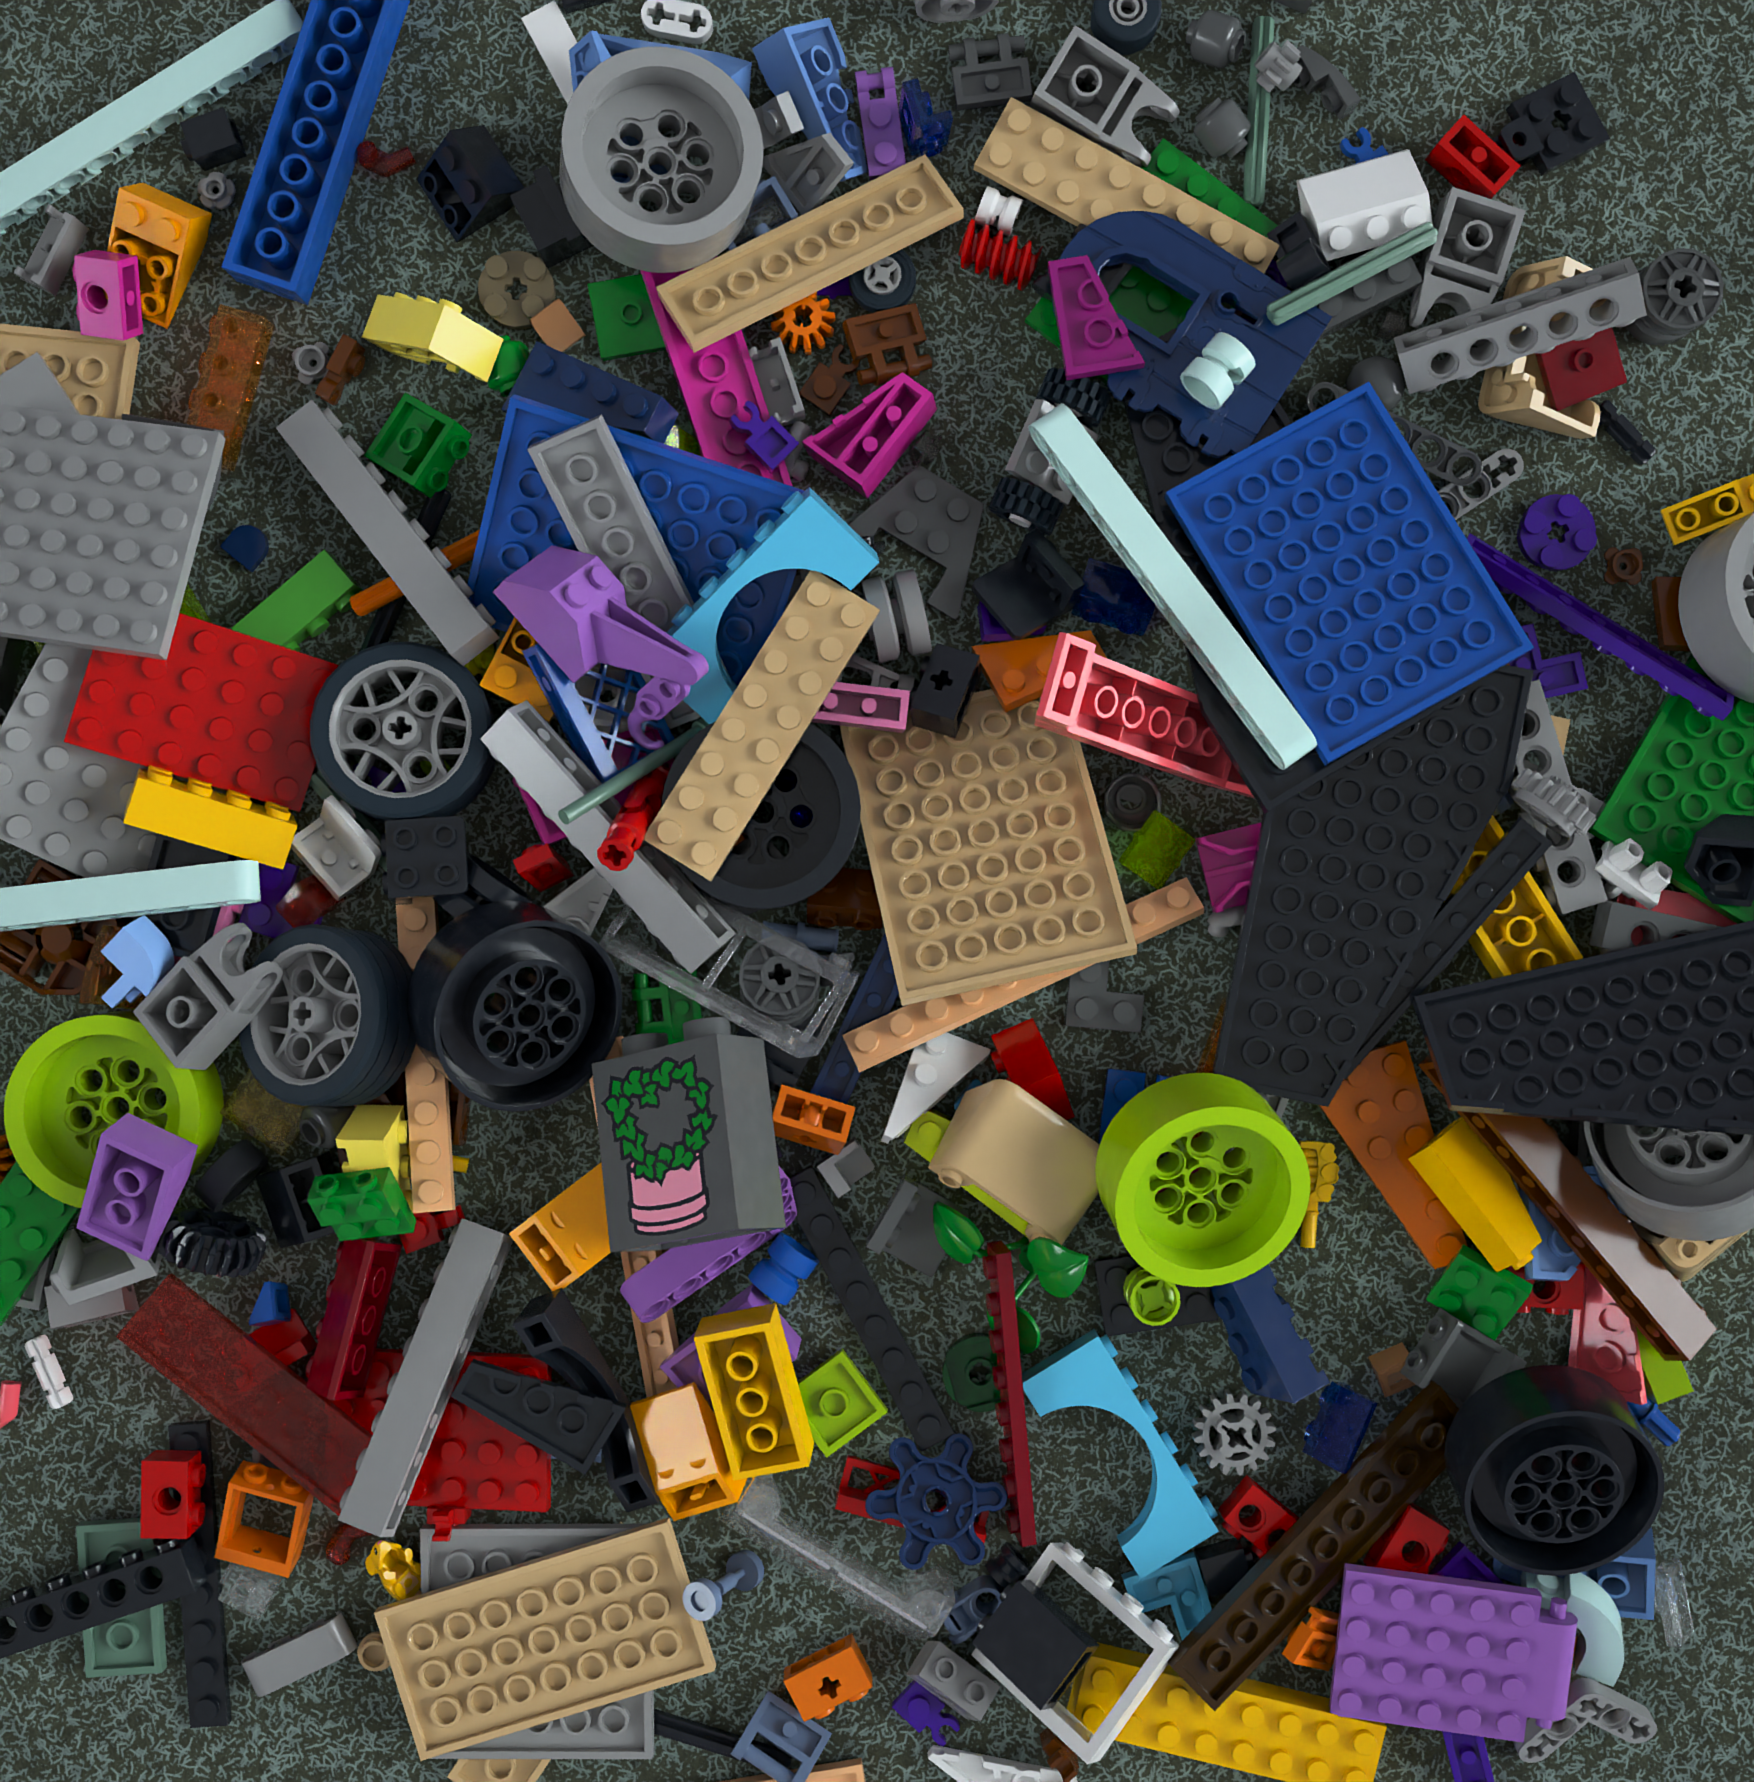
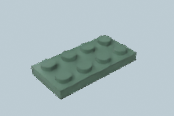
(132, 1642)

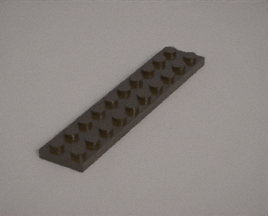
(1315, 1549)

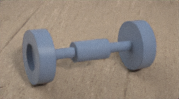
(704, 1597)

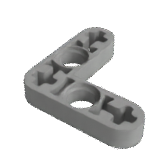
(1580, 1710)

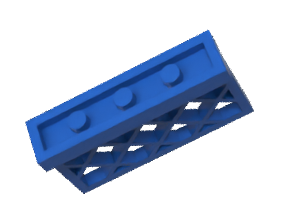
(578, 722)

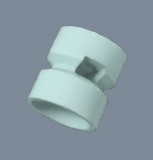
(1223, 365)

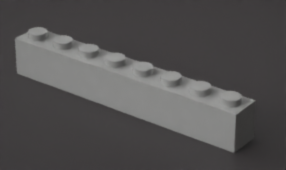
(388, 533)
(651, 881)
(425, 1379)

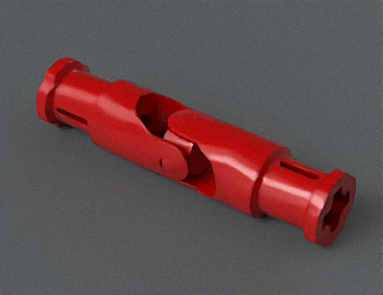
(633, 820)

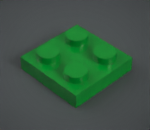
(1478, 1293)

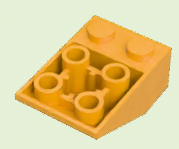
(168, 243)
(511, 676)
(567, 1232)
(685, 1452)

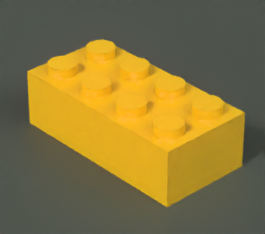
(210, 818)
(754, 1391)

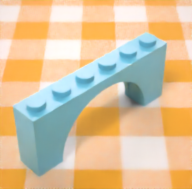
(803, 537)
(1173, 1513)

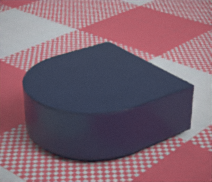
(247, 546)

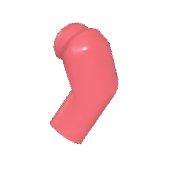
(9, 1401)

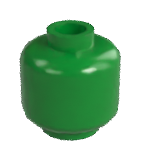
(507, 366)

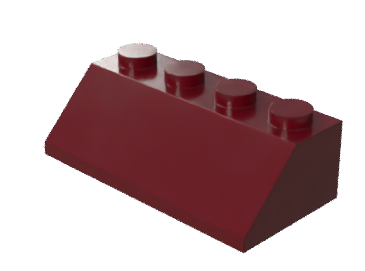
(352, 1318)

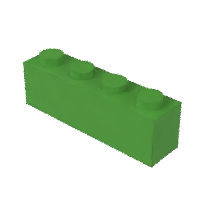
(302, 603)

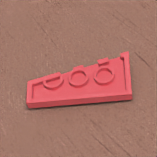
(1607, 1342)

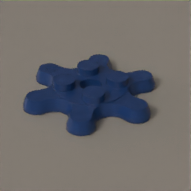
(962, 1496)

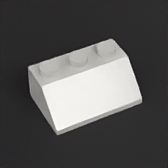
(1364, 203)

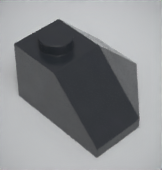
(1724, 860)

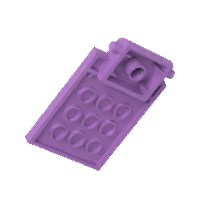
(1450, 1653)

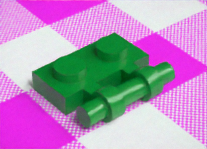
(675, 1008)

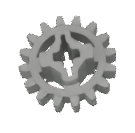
(1241, 1419)

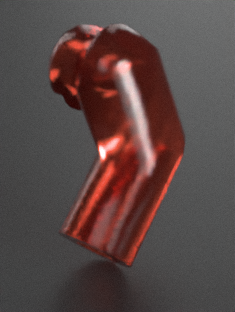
(382, 162)
(341, 1542)

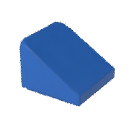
(272, 1305)

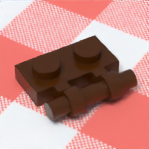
(885, 332)

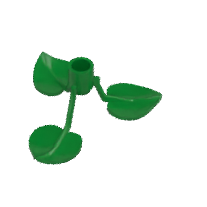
(1057, 1267)

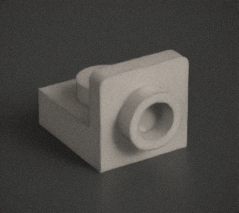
(778, 119)

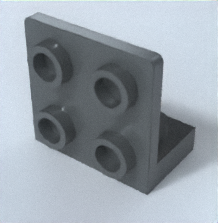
(908, 1226)

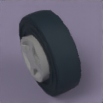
(897, 290)

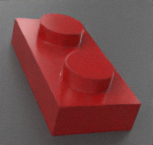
(542, 866)

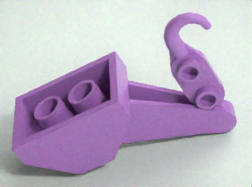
(583, 620)

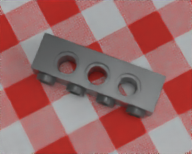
(1616, 922)

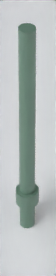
(629, 775)

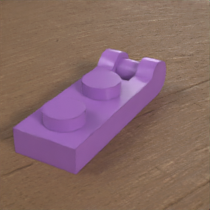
(880, 122)

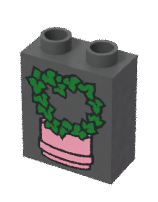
(687, 1139)

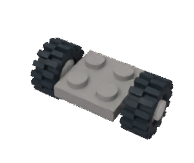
(1043, 493)

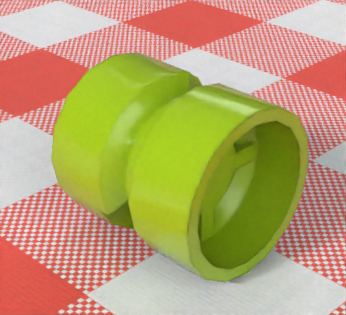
(1150, 1297)

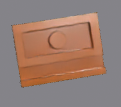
(1314, 1641)

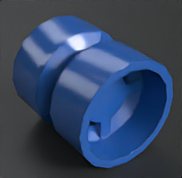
(779, 1274)

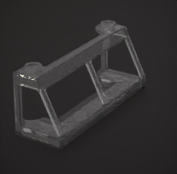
(793, 1041)
(911, 1607)

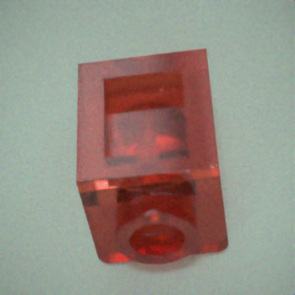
(306, 902)

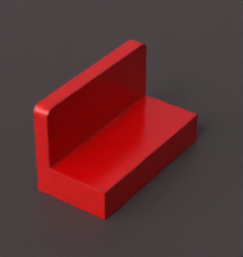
(286, 1340)

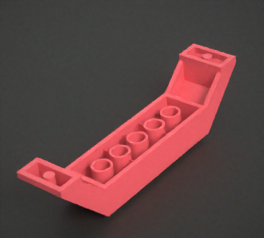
(1132, 716)

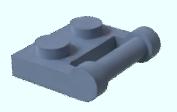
(786, 1730)

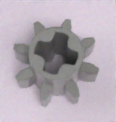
(1278, 66)

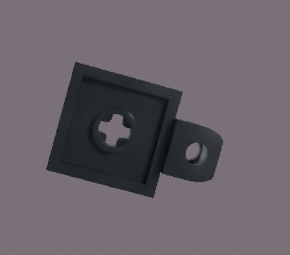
(1533, 136)

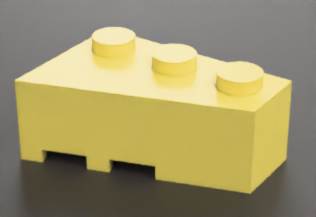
(432, 332)
(378, 1139)

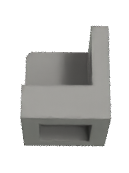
(846, 1168)

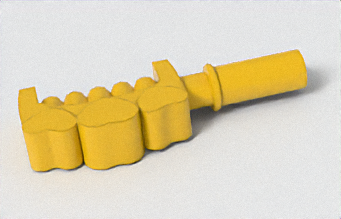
(1323, 1174)

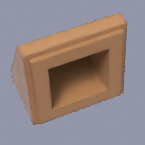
(557, 326)
(1387, 1369)

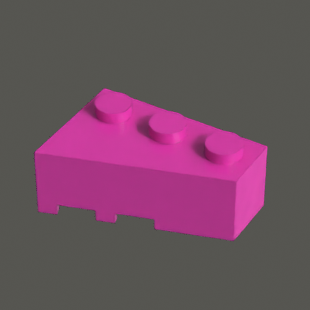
(873, 435)

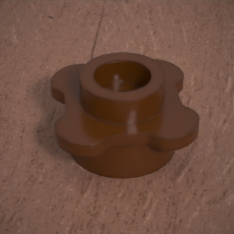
(1631, 558)

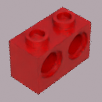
(1268, 1515)

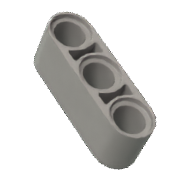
(300, 1655)

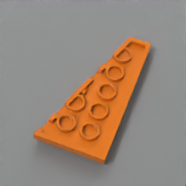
(1384, 1124)

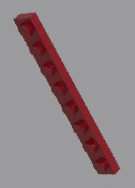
(1008, 1379)

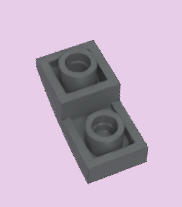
(1318, 73)

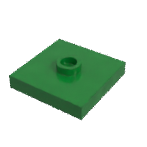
(624, 318)

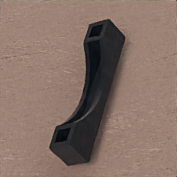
(561, 1340)

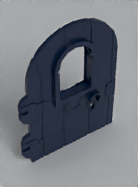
(1207, 278)

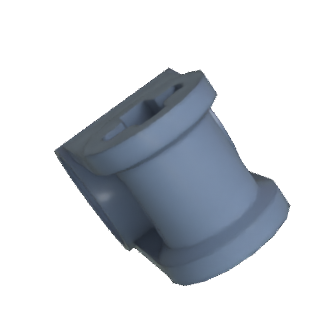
(969, 1610)

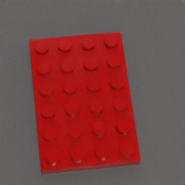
(211, 712)
(470, 1457)

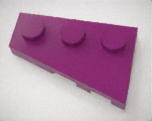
(1087, 325)

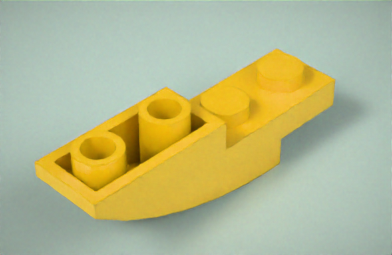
(1709, 510)

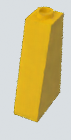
(1478, 1195)

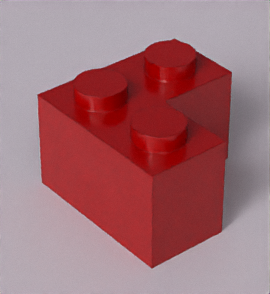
(1029, 1065)

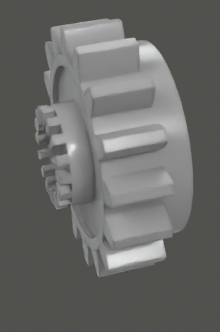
(1552, 803)

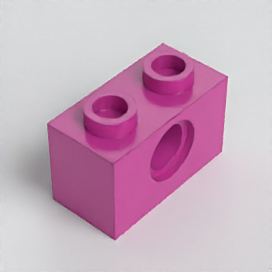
(119, 276)

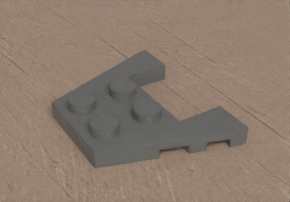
(934, 522)

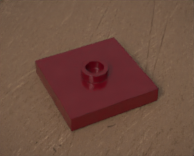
(1581, 369)

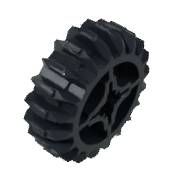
(212, 1242)

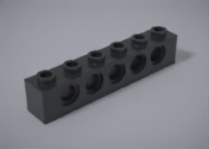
(175, 1558)

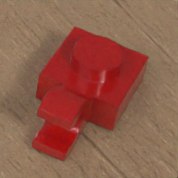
(428, 1228)
(445, 1519)

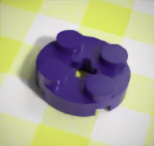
(1565, 512)

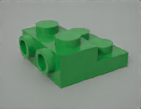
(419, 445)
(361, 1204)

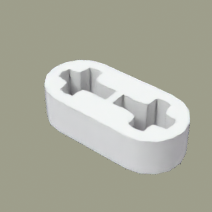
(675, 29)

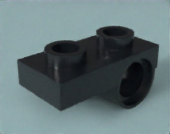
(1299, 252)

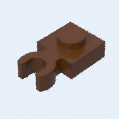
(344, 363)
(827, 385)
(1059, 1755)

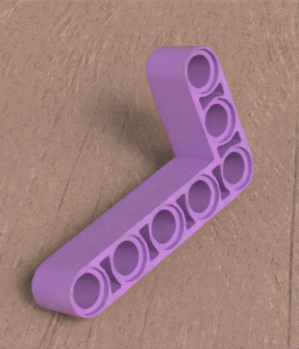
(690, 1267)

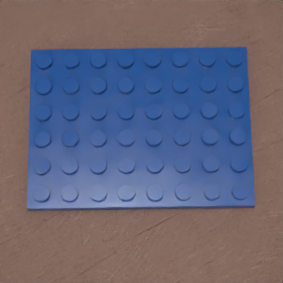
(696, 503)
(1347, 572)

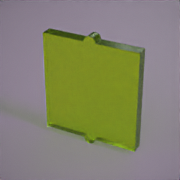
(1156, 850)

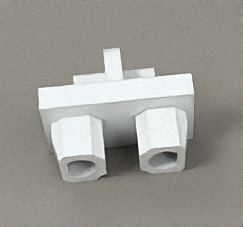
(1626, 875)

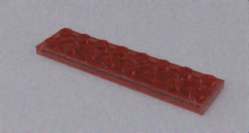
(248, 1389)

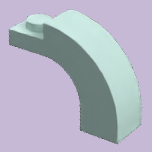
(1600, 1642)

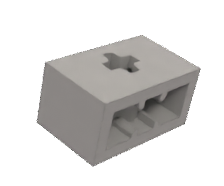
(953, 1680)

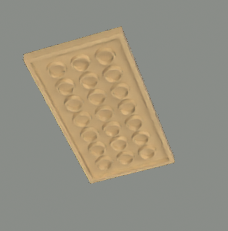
(544, 1639)

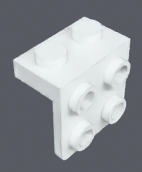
(338, 849)

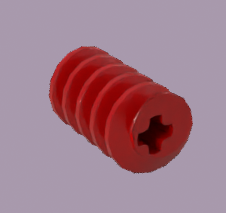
(998, 256)

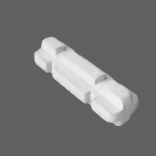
(48, 1371)

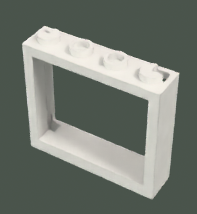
(1128, 1609)

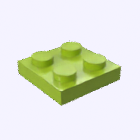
(838, 1402)

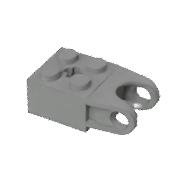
(1114, 98)
(1463, 272)
(207, 999)

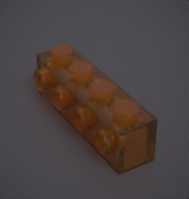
(230, 376)

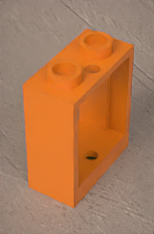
(238, 1542)

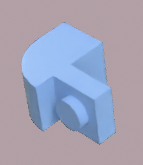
(141, 956)

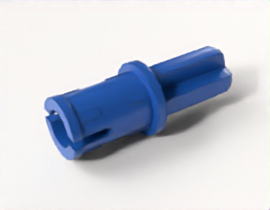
(1656, 1422)

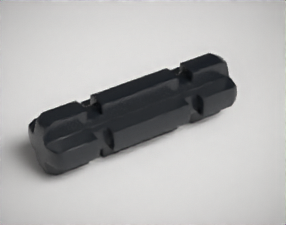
(1625, 433)

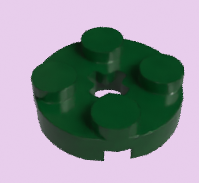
(955, 1372)

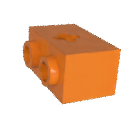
(811, 1119)
(839, 1662)

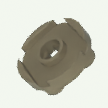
(500, 274)

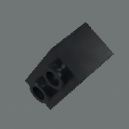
(944, 690)

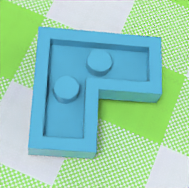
(1176, 1585)

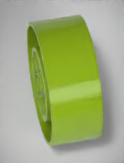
(56, 1083)
(1230, 1228)

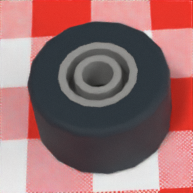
(1122, 28)

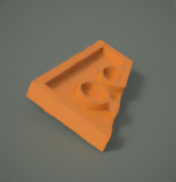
(1020, 667)

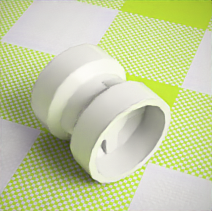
(998, 210)

